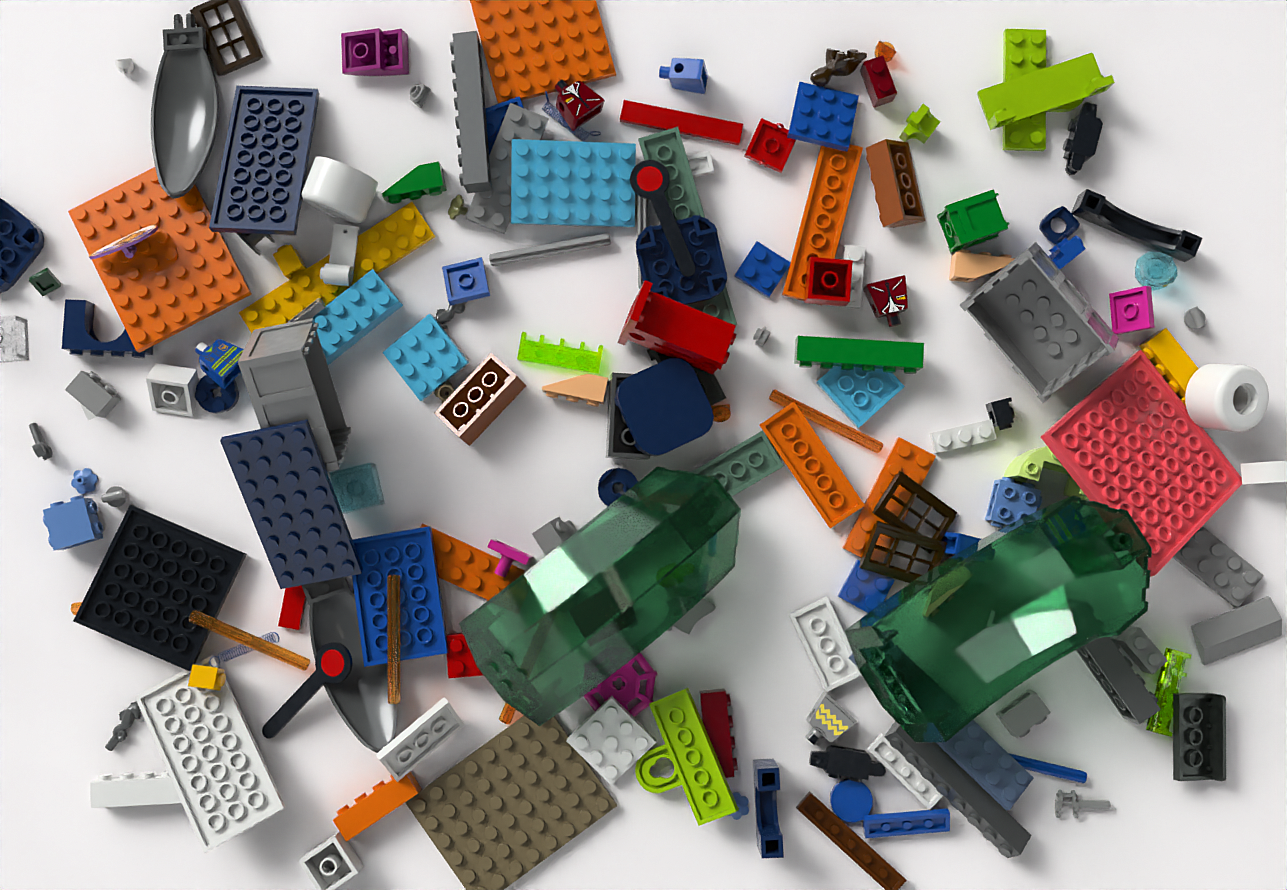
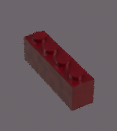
(718, 725)

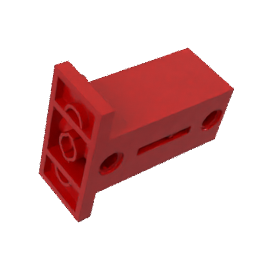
(678, 330)

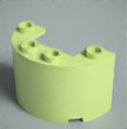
(1030, 466)

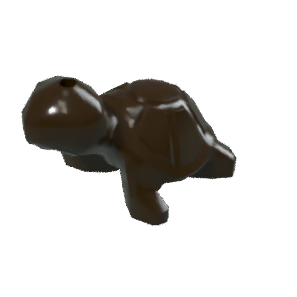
(837, 65)

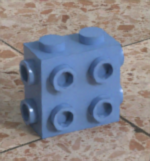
(1011, 502)
(72, 523)

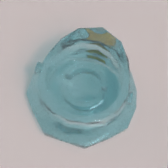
(1155, 270)

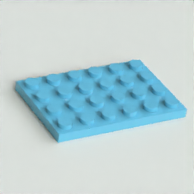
(572, 183)

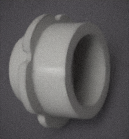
(761, 336)

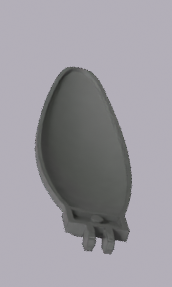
(183, 108)
(364, 693)

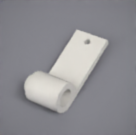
(342, 256)

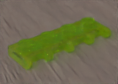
(559, 355)
(1167, 684)

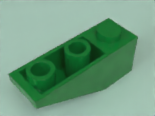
(420, 181)

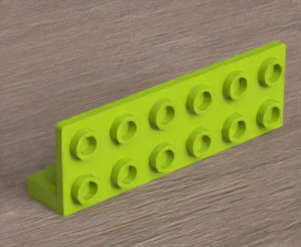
(1042, 91)

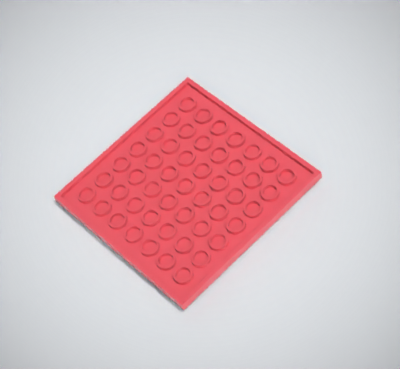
(1144, 455)

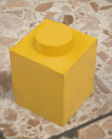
(289, 261)
(207, 677)

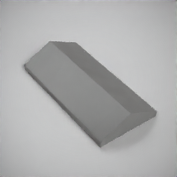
(1237, 630)

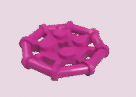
(631, 688)

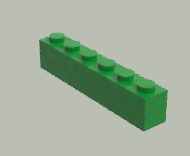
(859, 353)

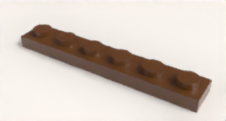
(850, 843)

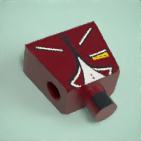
(577, 103)
(888, 298)

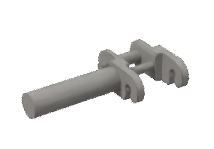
(1083, 804)

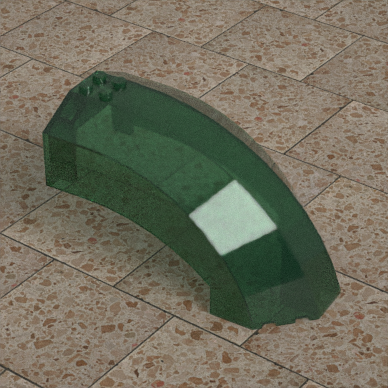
(605, 591)
(1001, 614)

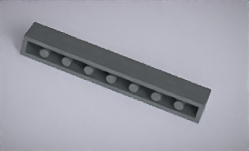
(471, 112)
(962, 792)

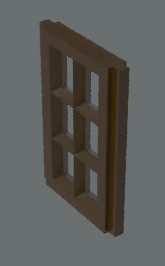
(245, 30)
(922, 494)
(906, 536)

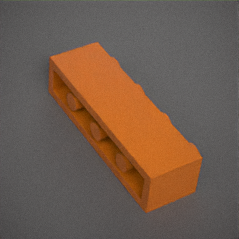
(376, 805)

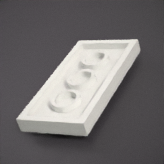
(825, 643)
(420, 739)

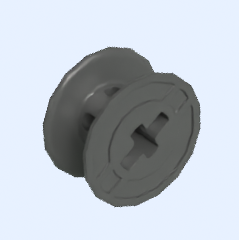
(252, 239)

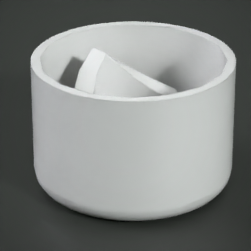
(339, 190)
(1211, 397)

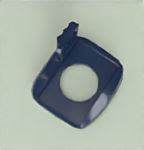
(1063, 213)

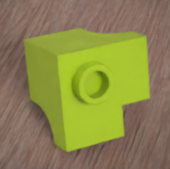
(920, 125)

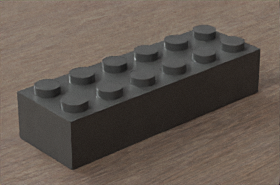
(1119, 680)

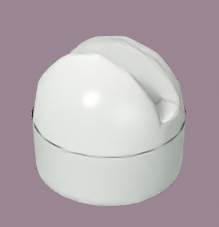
(123, 64)

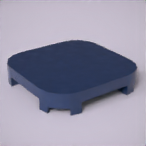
(19, 244)
(661, 269)
(664, 406)

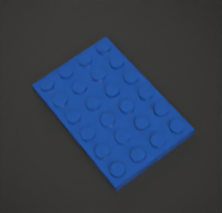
(421, 608)

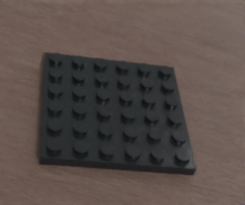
(153, 584)

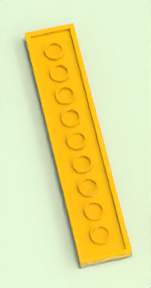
(375, 250)

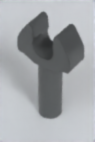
(40, 447)

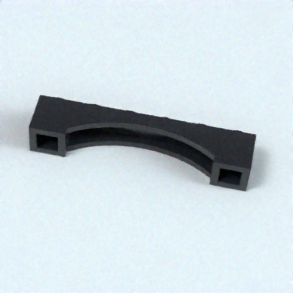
(1099, 211)

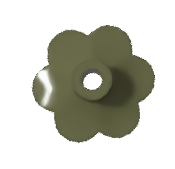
(457, 208)

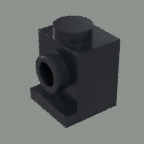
(1001, 413)

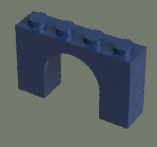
(80, 337)
(766, 784)

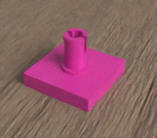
(1132, 310)
(509, 555)

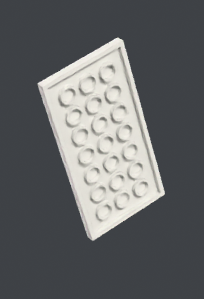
(210, 757)

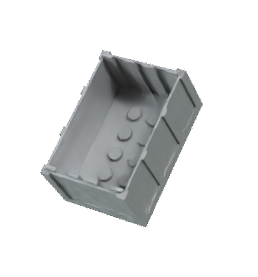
(1040, 322)
(293, 383)

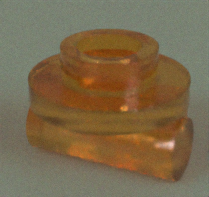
(885, 49)
(721, 412)

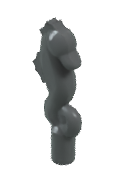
(444, 316)
(127, 717)

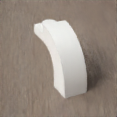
(1264, 472)

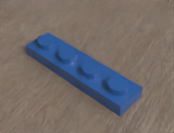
(906, 823)

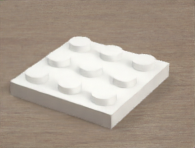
(611, 740)

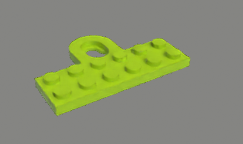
(1022, 54)
(692, 756)

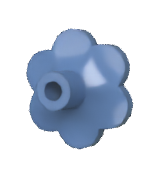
(87, 483)
(742, 802)

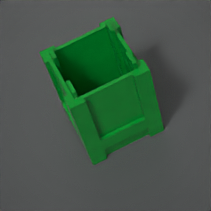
(972, 221)

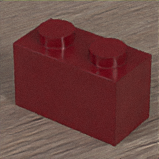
(878, 81)

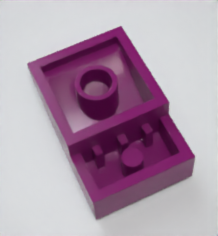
(375, 52)

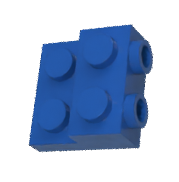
(1066, 251)

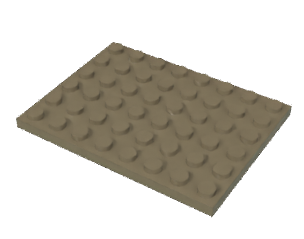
(511, 804)

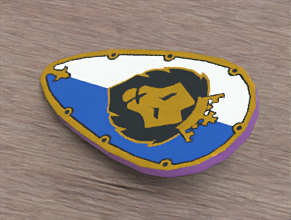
(126, 243)

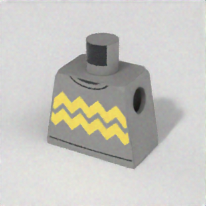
(828, 720)

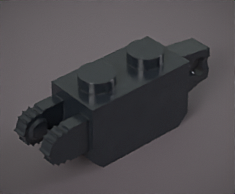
(1082, 139)
(847, 762)

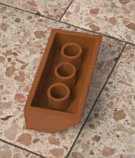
(895, 183)
(480, 399)

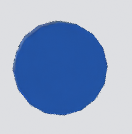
(851, 800)

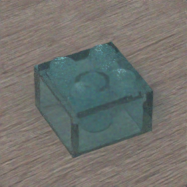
(357, 487)

